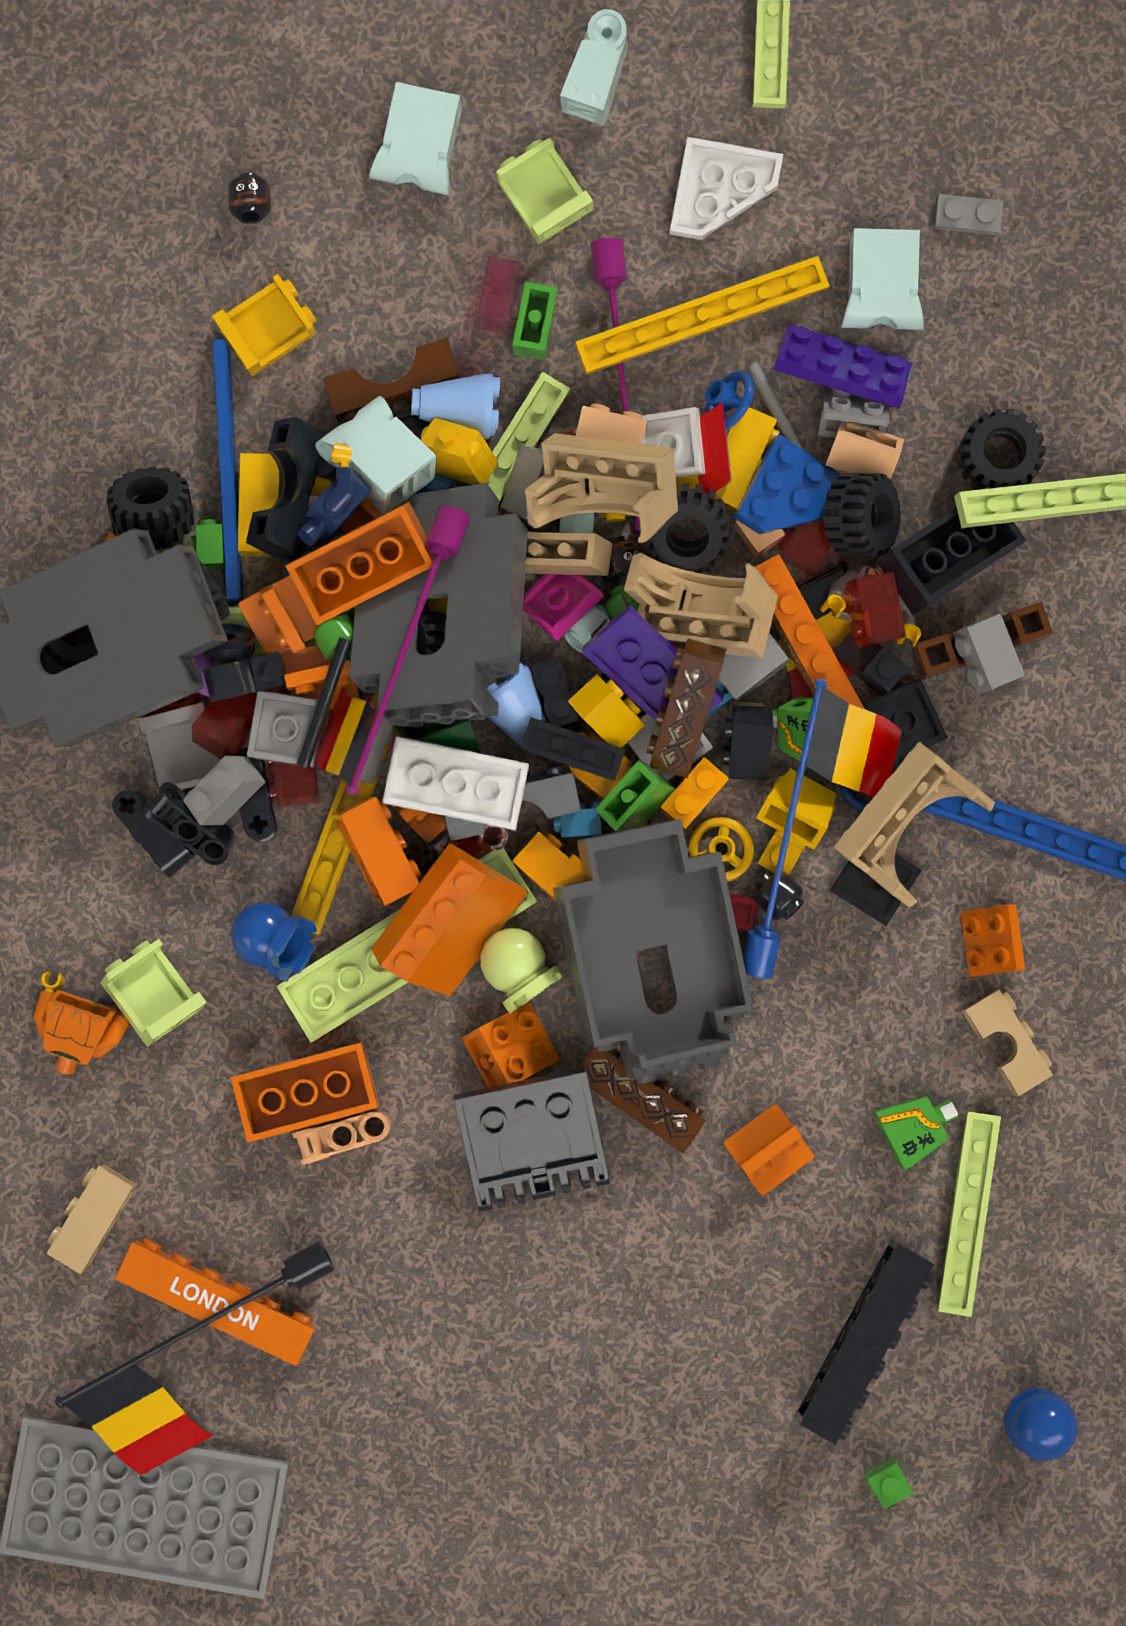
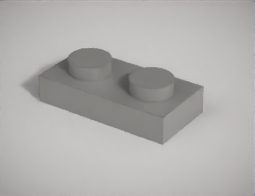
(968, 214)

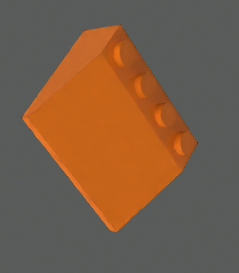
(447, 922)

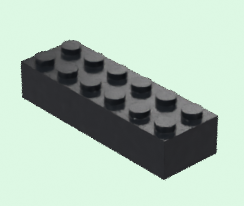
(864, 1342)

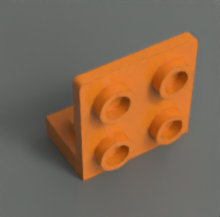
(511, 1047)

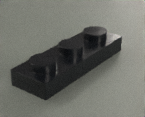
(572, 749)

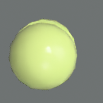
(516, 965)

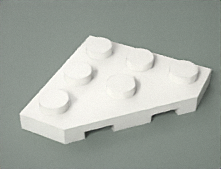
(720, 184)

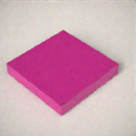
(560, 602)

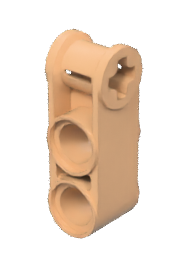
(324, 1142)

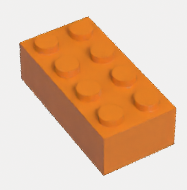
(305, 1092)

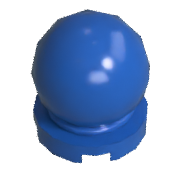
(272, 939)
(1041, 1424)

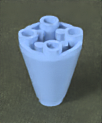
(460, 401)
(517, 703)

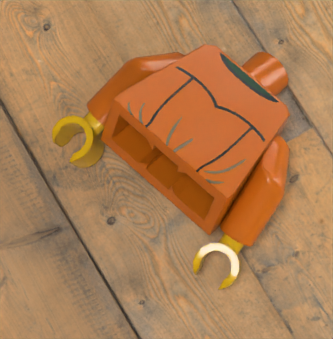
(75, 1026)

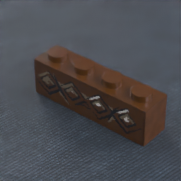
(687, 707)
(644, 1102)

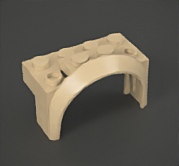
(620, 477)
(715, 609)
(877, 830)

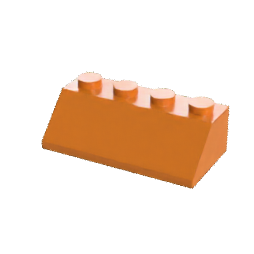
(361, 563)

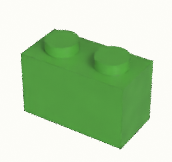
(535, 320)
(635, 798)

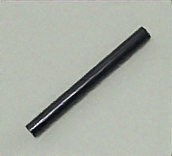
(324, 702)

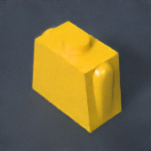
(459, 452)
(812, 812)

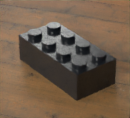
(946, 557)

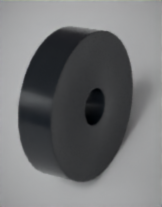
(239, 644)

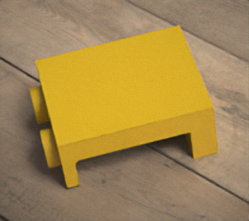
(266, 325)

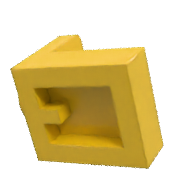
(771, 853)

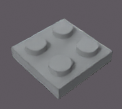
(280, 727)

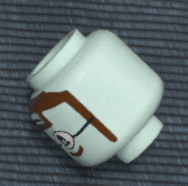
(587, 627)

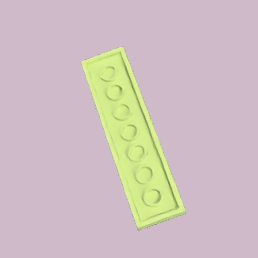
(351, 977)

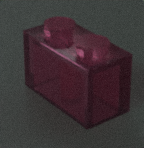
(499, 295)

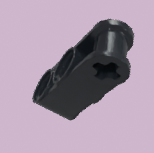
(258, 805)
(198, 838)
(161, 846)

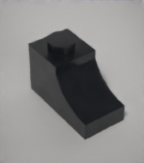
(871, 664)
(244, 676)

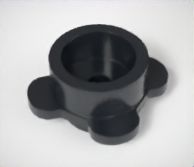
(425, 857)

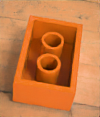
(377, 849)

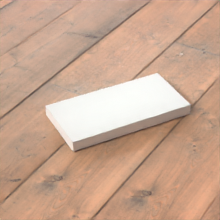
(455, 783)

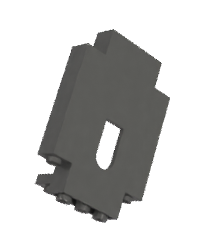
(481, 620)
(147, 625)
(643, 896)

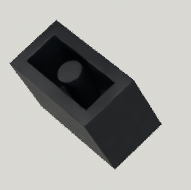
(750, 742)

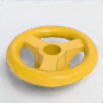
(724, 825)

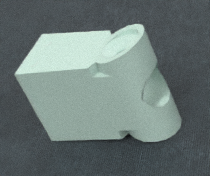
(596, 68)
(418, 138)
(884, 279)
(383, 454)

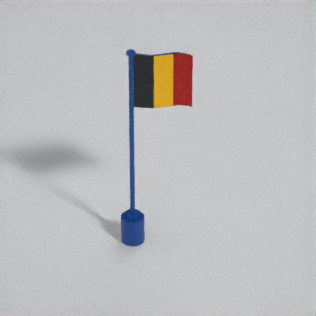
(847, 749)

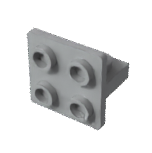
(847, 407)

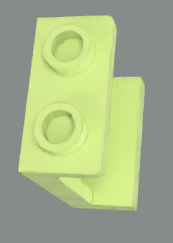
(543, 190)
(150, 992)

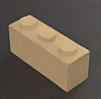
(567, 554)
(90, 1218)

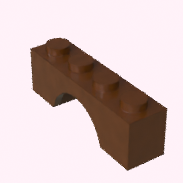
(351, 392)
(940, 654)

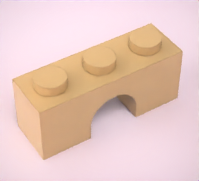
(1026, 1064)

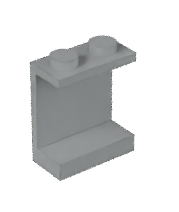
(172, 749)

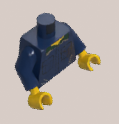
(336, 500)

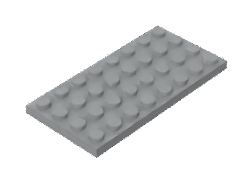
(189, 1522)

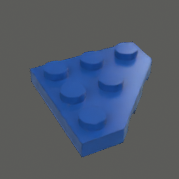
(785, 489)

